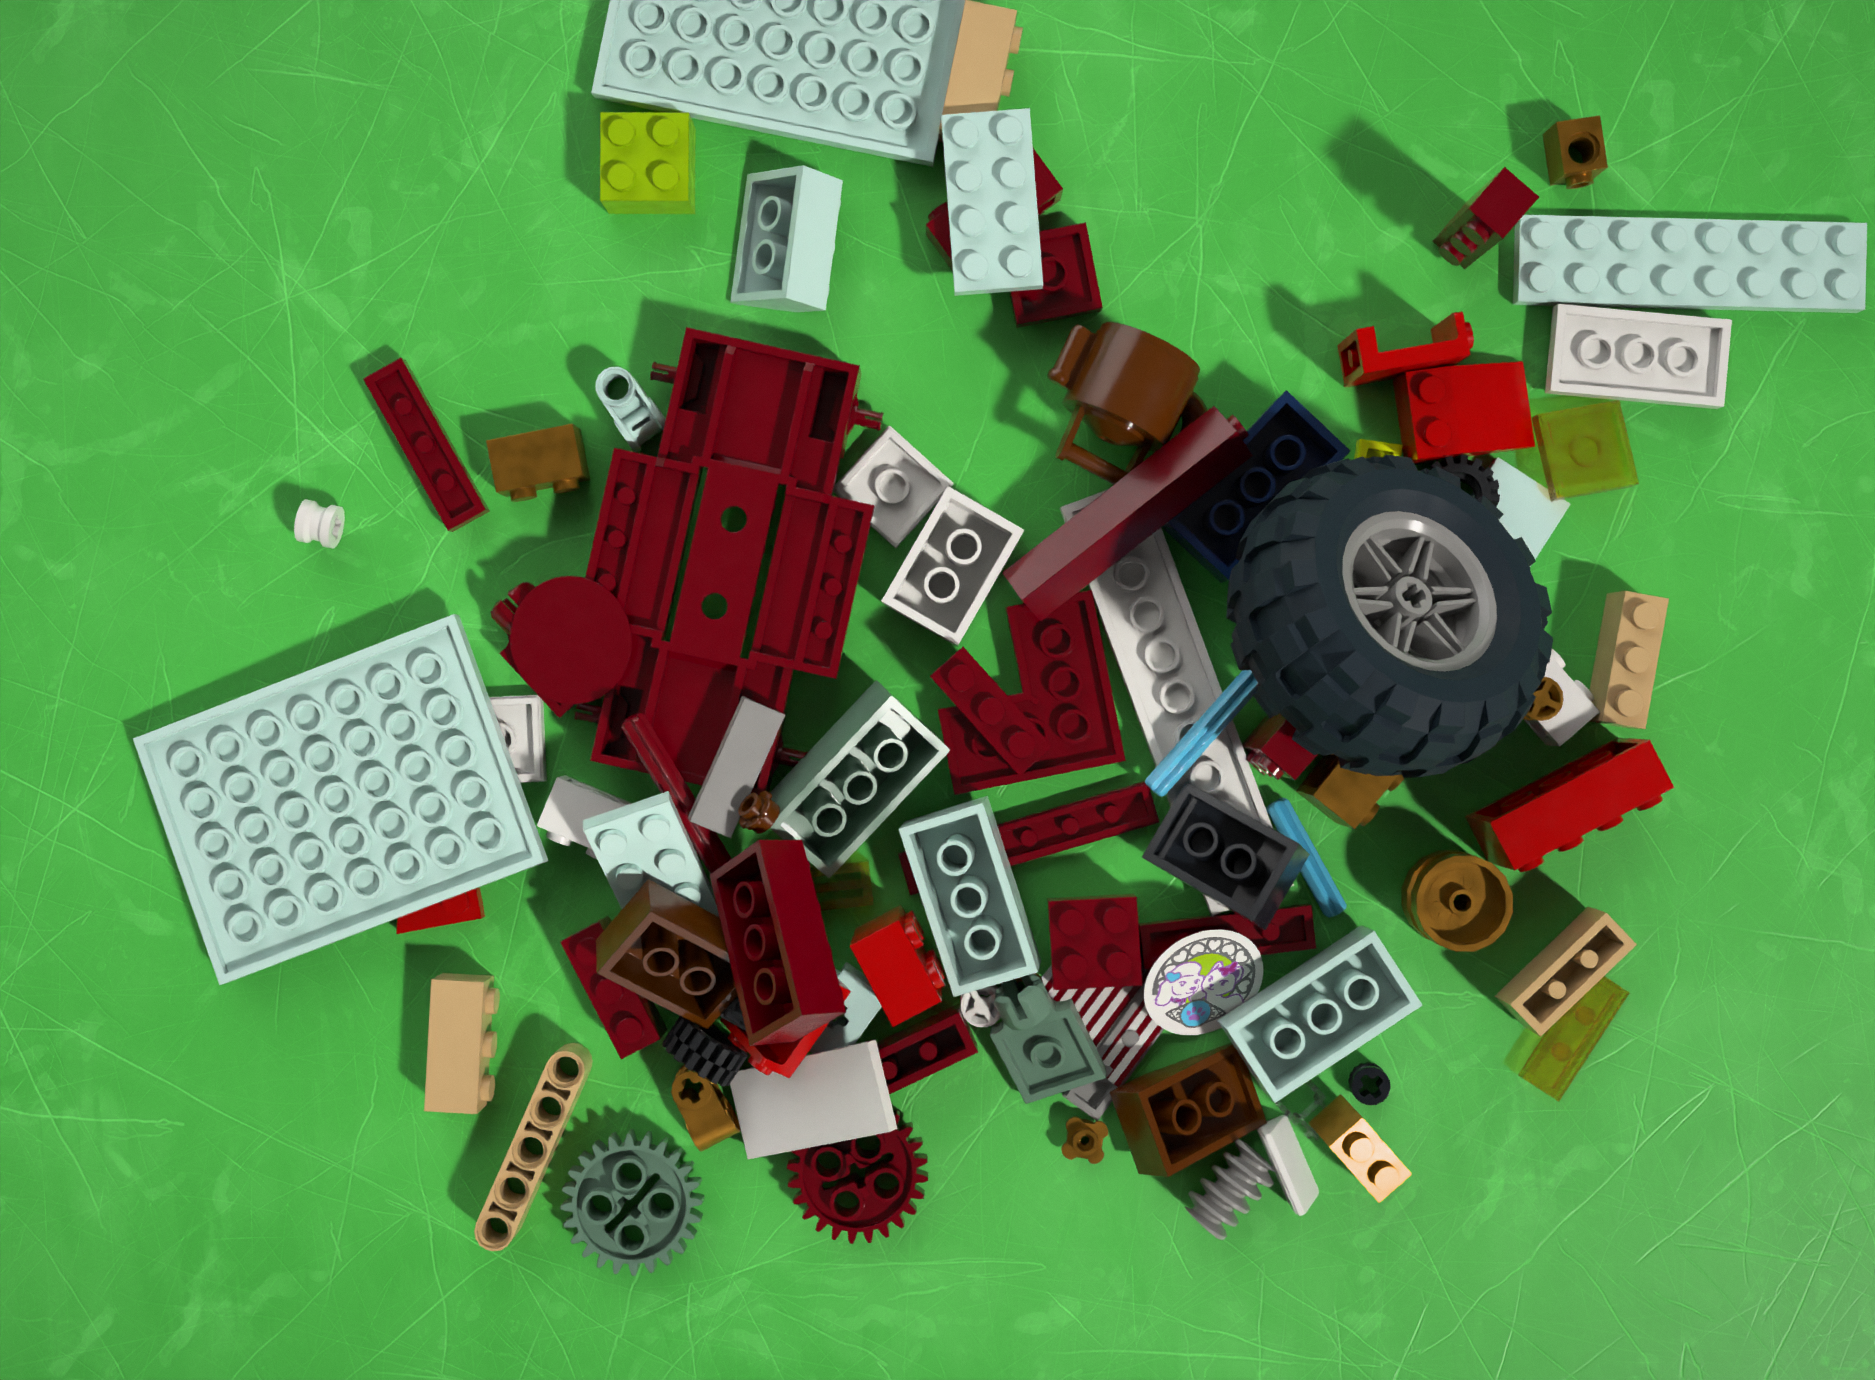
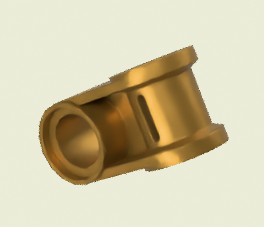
(705, 1113)

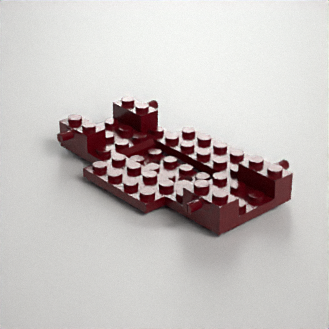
(756, 424)

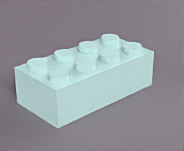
(970, 896)
(1319, 1012)

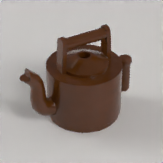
(1125, 391)

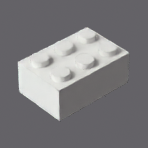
(952, 566)

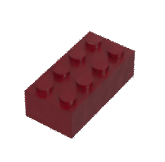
(776, 942)

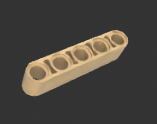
(522, 1163)

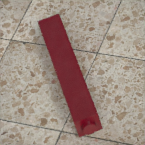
(1129, 512)

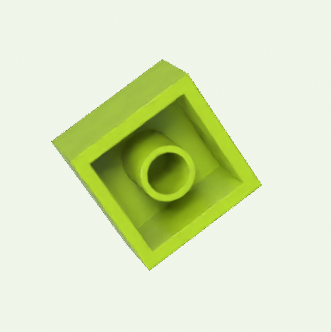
(647, 162)

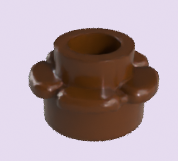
(758, 812)

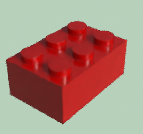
(897, 964)

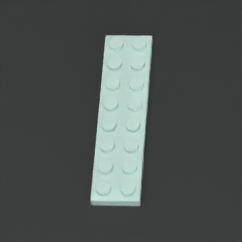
(1690, 263)

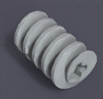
(1230, 1190)

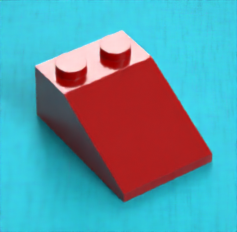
(1463, 411)

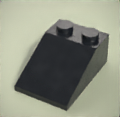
(1226, 855)

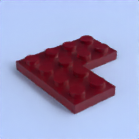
(1062, 695)

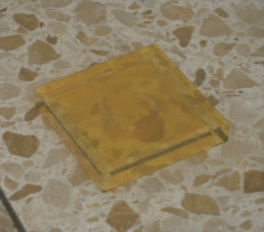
(1585, 450)

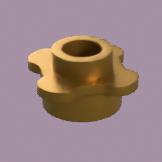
(1076, 1130)

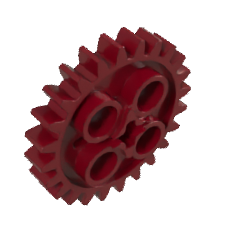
(875, 1205)

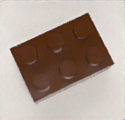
(669, 954)

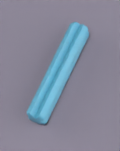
(1313, 870)

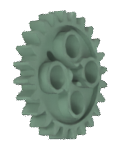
(604, 1176)

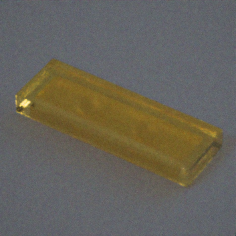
(1572, 1039)

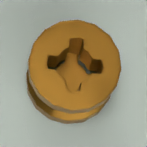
(1547, 701)

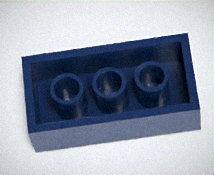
(1284, 448)

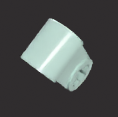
(635, 414)

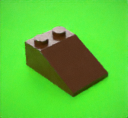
(1187, 1110)

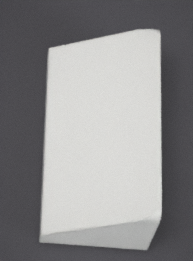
(1289, 1163)

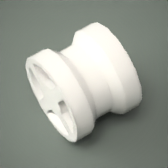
(319, 523)
(983, 1010)

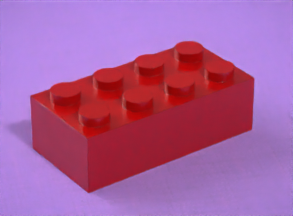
(1570, 803)

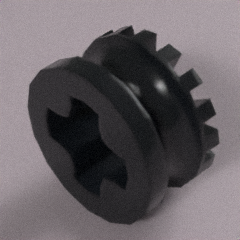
(1372, 1071)

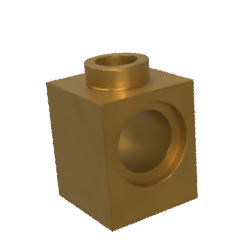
(1585, 136)

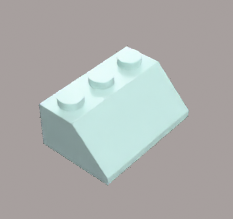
(787, 239)

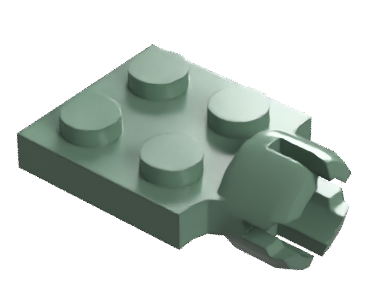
(1043, 1041)

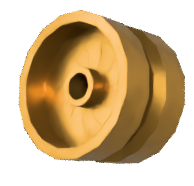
(1478, 915)

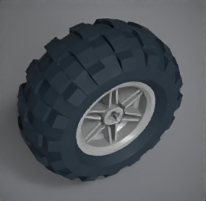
(1388, 617)

